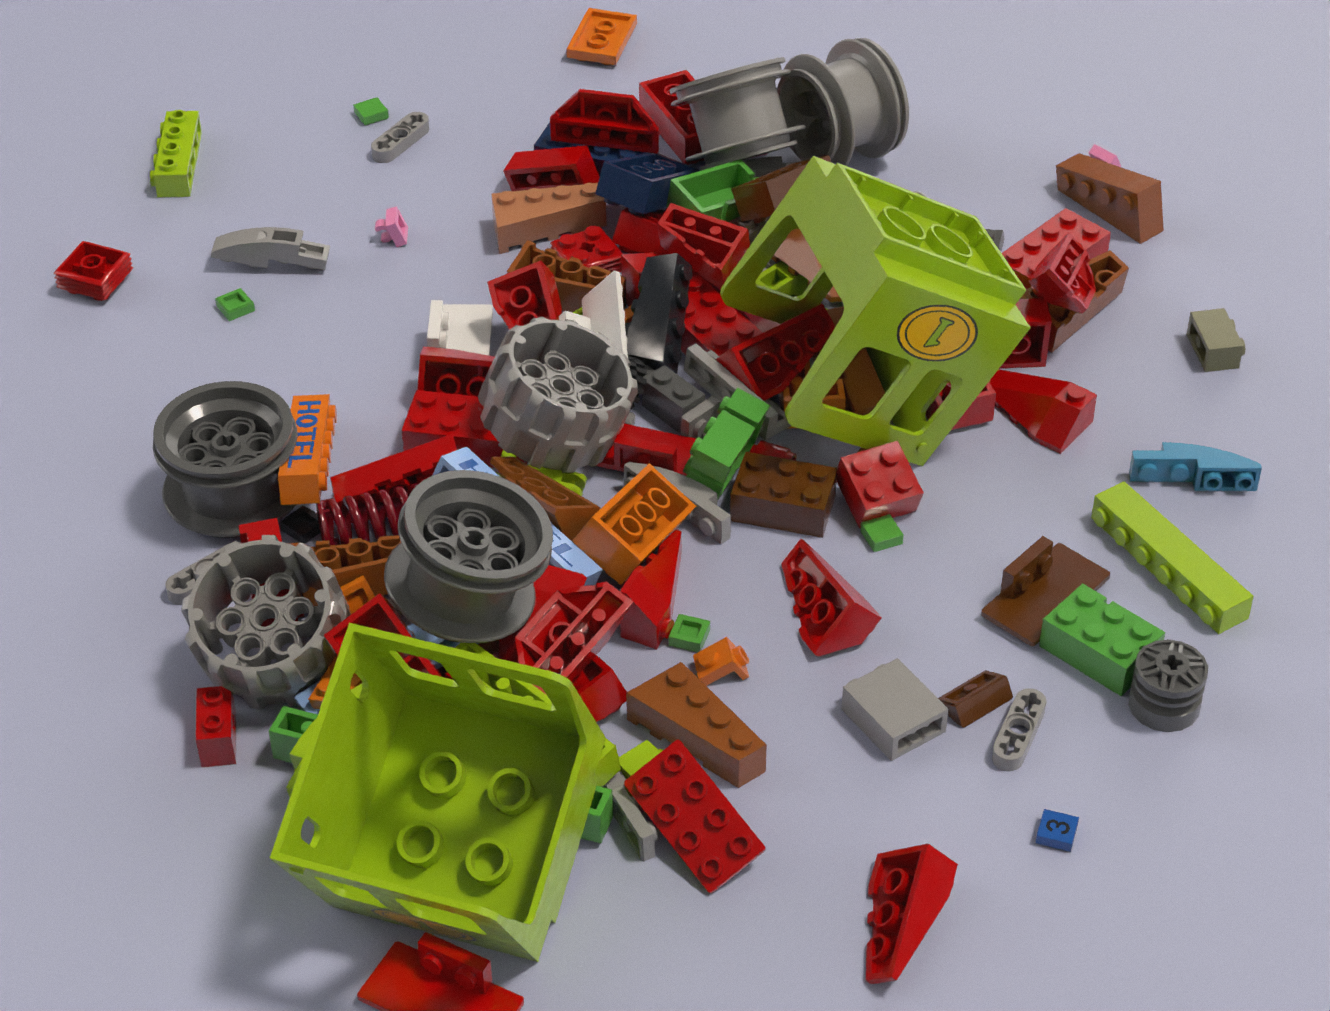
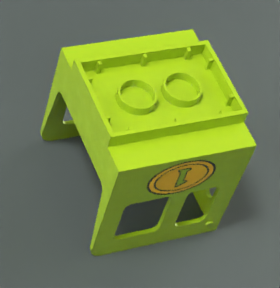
(915, 291)
(442, 794)

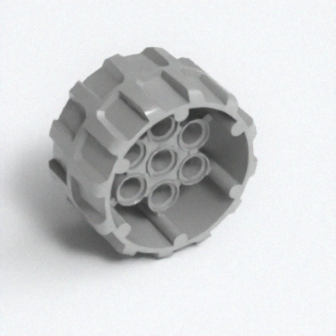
(557, 394)
(236, 576)

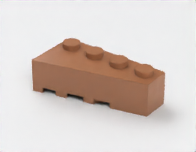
(545, 213)

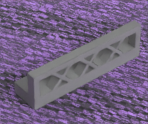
(721, 383)

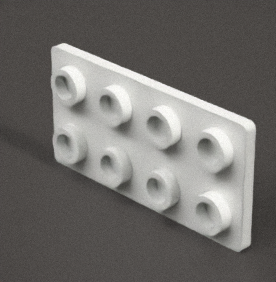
(604, 311)
(460, 326)

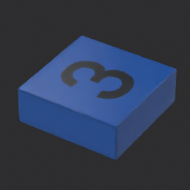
(1057, 830)

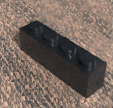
(660, 312)

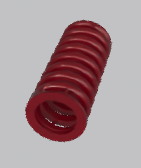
(330, 511)

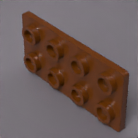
(1037, 585)

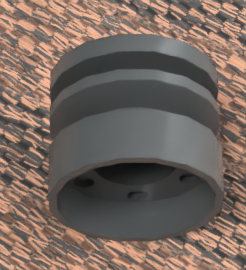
(1168, 685)

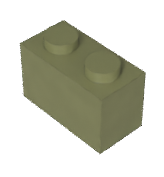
(1215, 340)

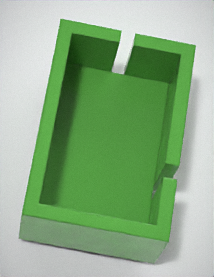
(710, 190)
(726, 441)
(1097, 637)

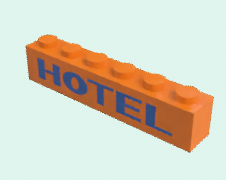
(307, 468)

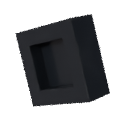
(301, 524)

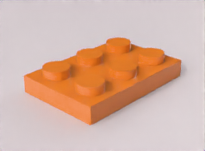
(601, 36)

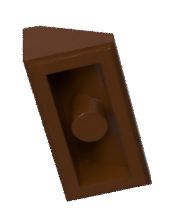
(977, 697)

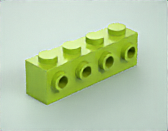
(176, 154)

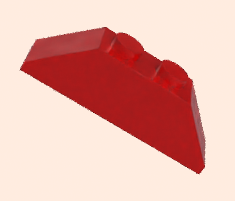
(605, 121)
(1065, 276)
(571, 629)

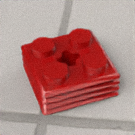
(590, 247)
(93, 270)

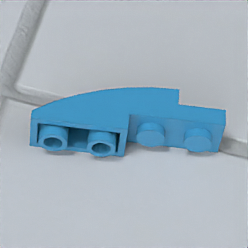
(1204, 466)

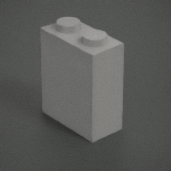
(894, 709)

